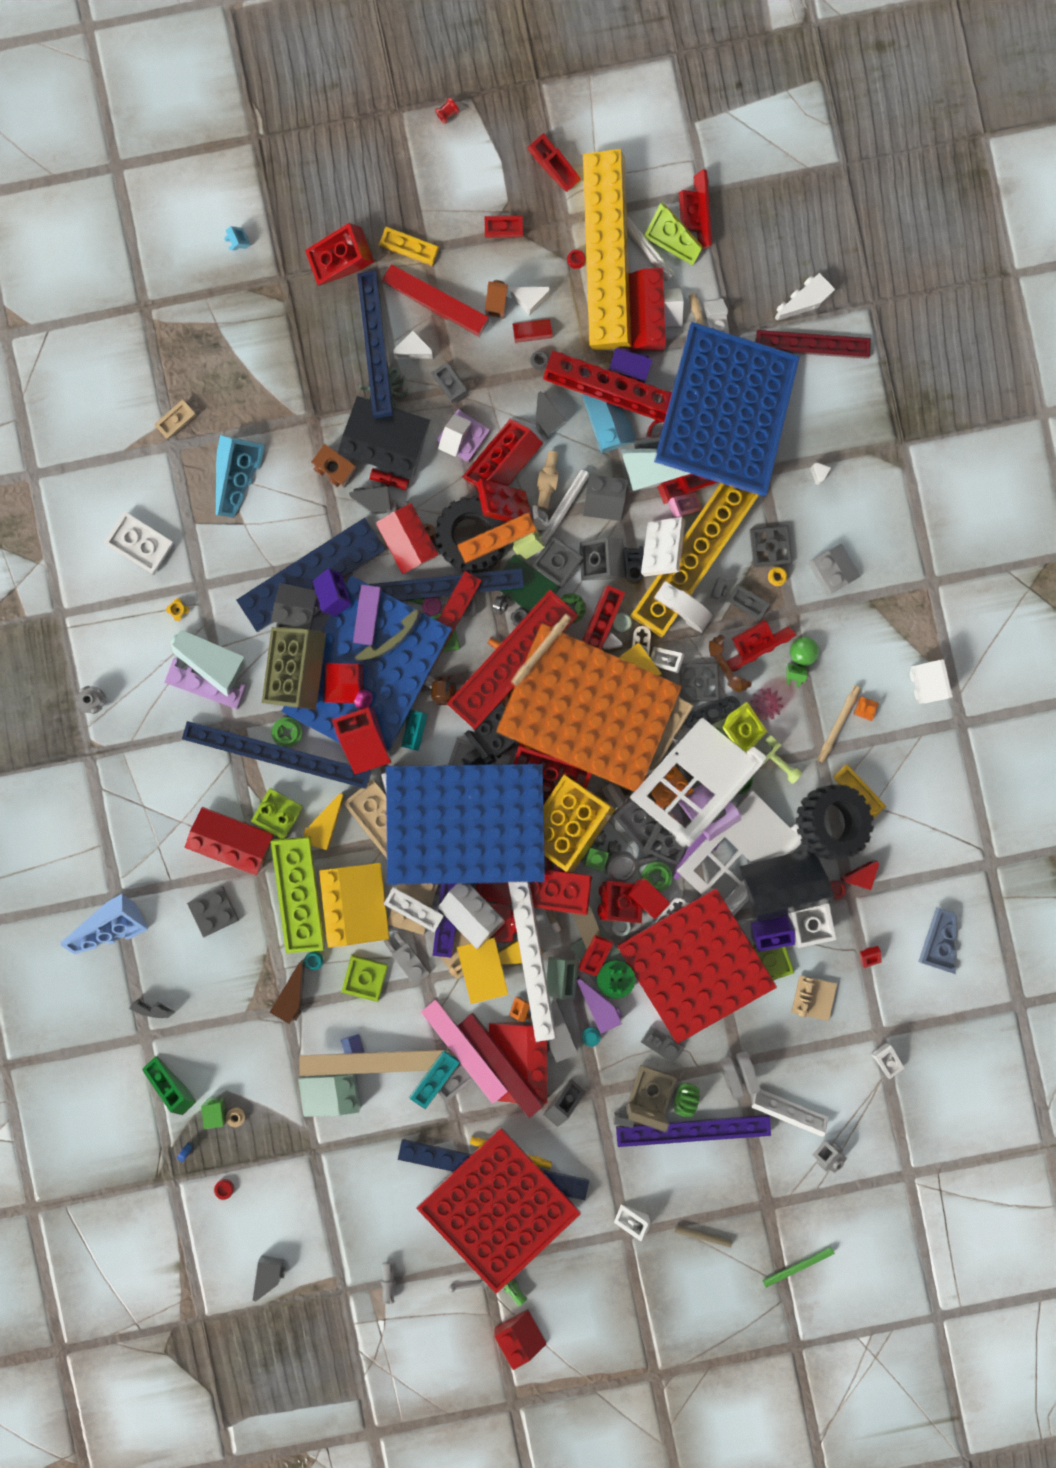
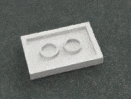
(139, 542)
(663, 546)

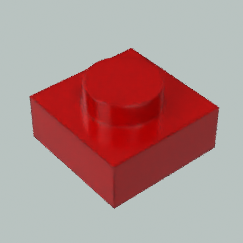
(870, 956)

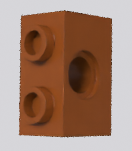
(326, 457)

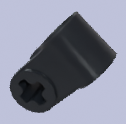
(633, 561)

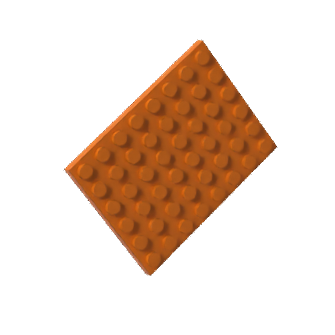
(590, 710)

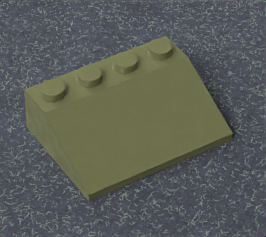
(294, 667)

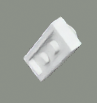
(413, 909)

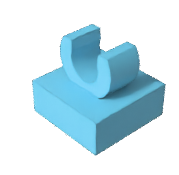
(237, 237)

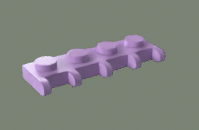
(198, 685)

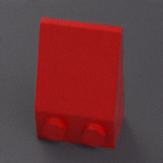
(339, 254)

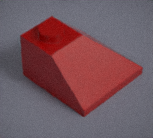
(343, 682)

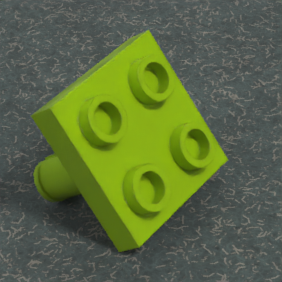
(277, 813)

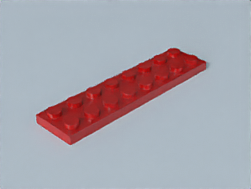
(493, 678)

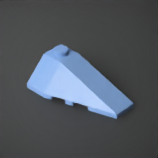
(110, 922)

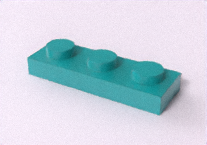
(434, 1079)

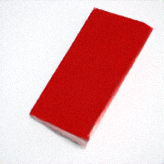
(532, 330)
(648, 898)

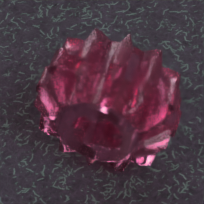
(768, 697)

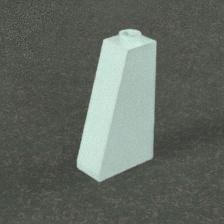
(644, 471)
(209, 660)

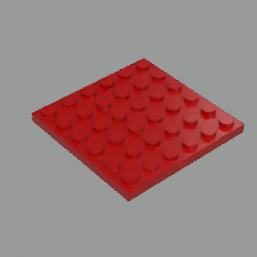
(696, 965)
(498, 1210)

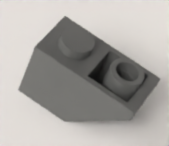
(373, 500)

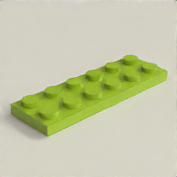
(298, 894)

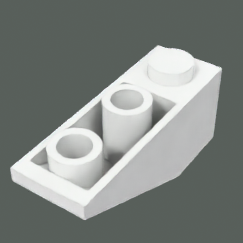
(811, 297)

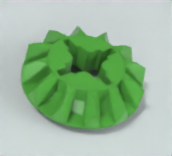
(580, 605)
(288, 723)
(665, 873)

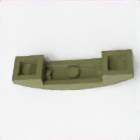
(409, 622)

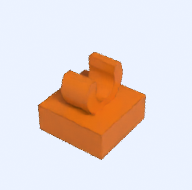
(866, 708)
(520, 1009)

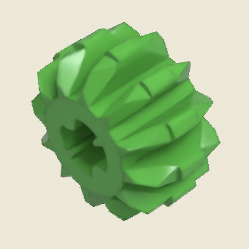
(687, 1100)

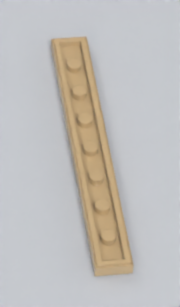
(368, 1062)

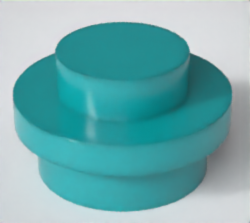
(314, 960)
(591, 1036)

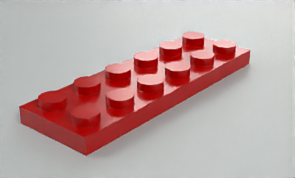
(559, 892)

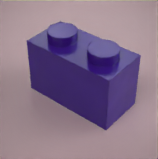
(630, 364)
(331, 592)
(772, 933)

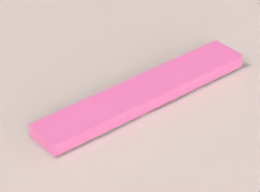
(464, 1051)

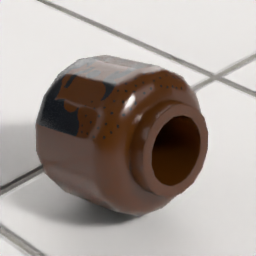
(442, 690)

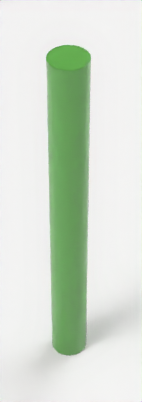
(798, 1267)

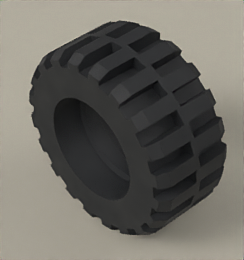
(445, 534)
(856, 819)

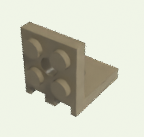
(650, 1108)

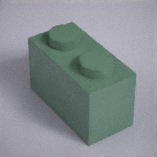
(562, 977)

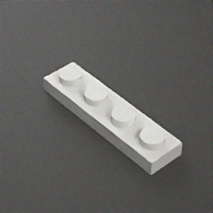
(790, 1112)

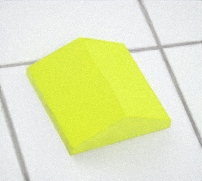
(744, 727)

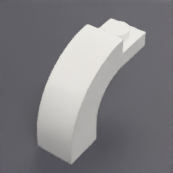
(683, 604)

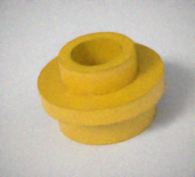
(783, 576)

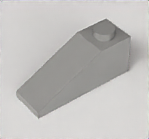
(563, 1045)

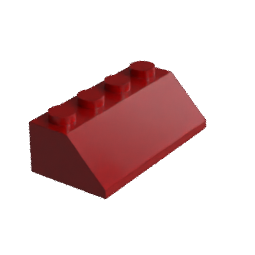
(647, 310)
(504, 455)
(229, 841)

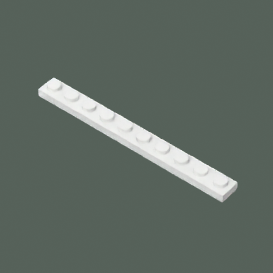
(532, 961)

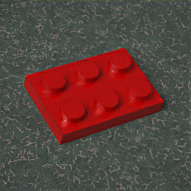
(502, 501)

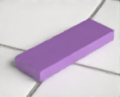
(367, 615)

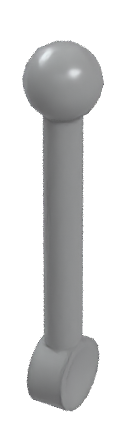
(452, 1288)

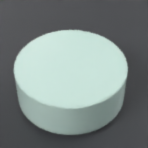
(622, 622)
(621, 928)

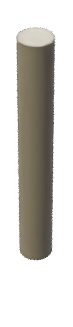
(703, 1236)

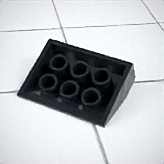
(384, 442)
(786, 884)

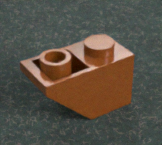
(496, 299)

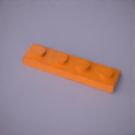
(497, 538)

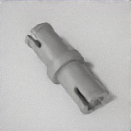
(388, 1282)

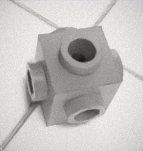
(97, 699)
(830, 1156)

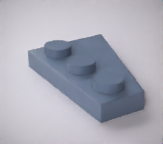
(939, 943)

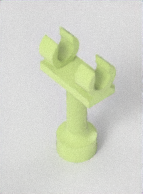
(793, 774)

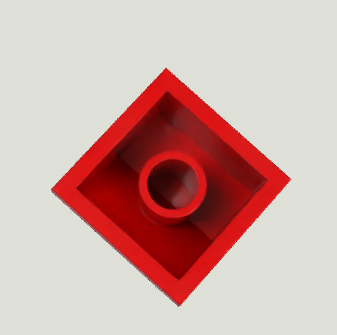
(519, 1339)

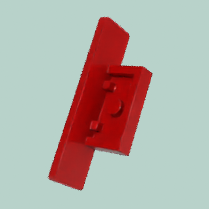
(696, 209)
(757, 642)

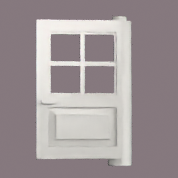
(714, 763)
(756, 836)

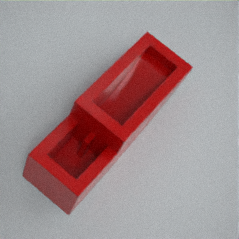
(553, 162)
(682, 486)

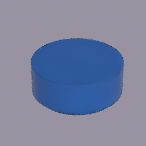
(185, 1152)

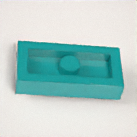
(414, 730)

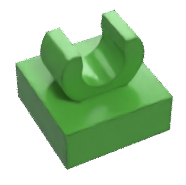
(797, 673)

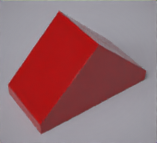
(863, 875)

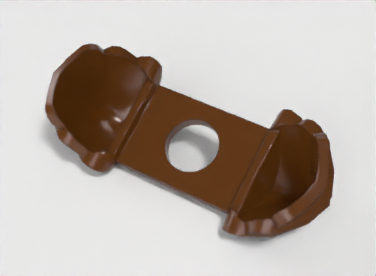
(715, 650)

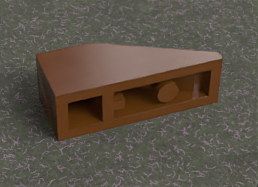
(290, 998)

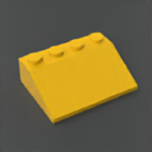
(572, 823)
(354, 904)

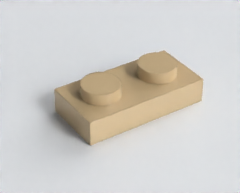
(175, 419)

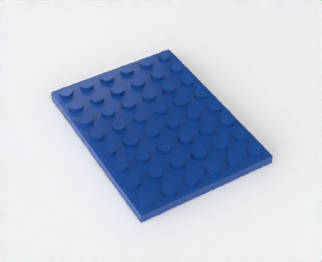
(727, 409)
(391, 679)
(464, 824)

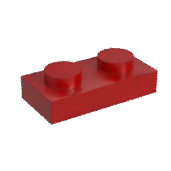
(503, 226)
(595, 955)

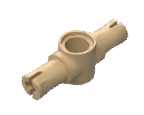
(548, 480)

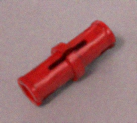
(389, 479)

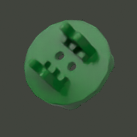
(616, 969)

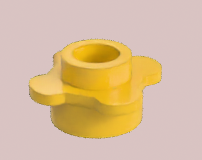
(171, 609)

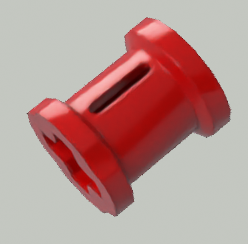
(447, 110)

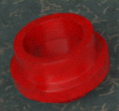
(576, 259)

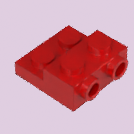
(617, 904)

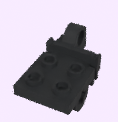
(487, 740)

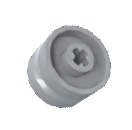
(739, 1075)

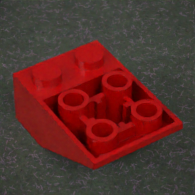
(362, 740)

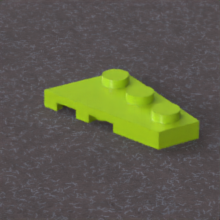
(672, 235)

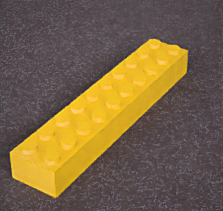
(607, 250)
(699, 551)

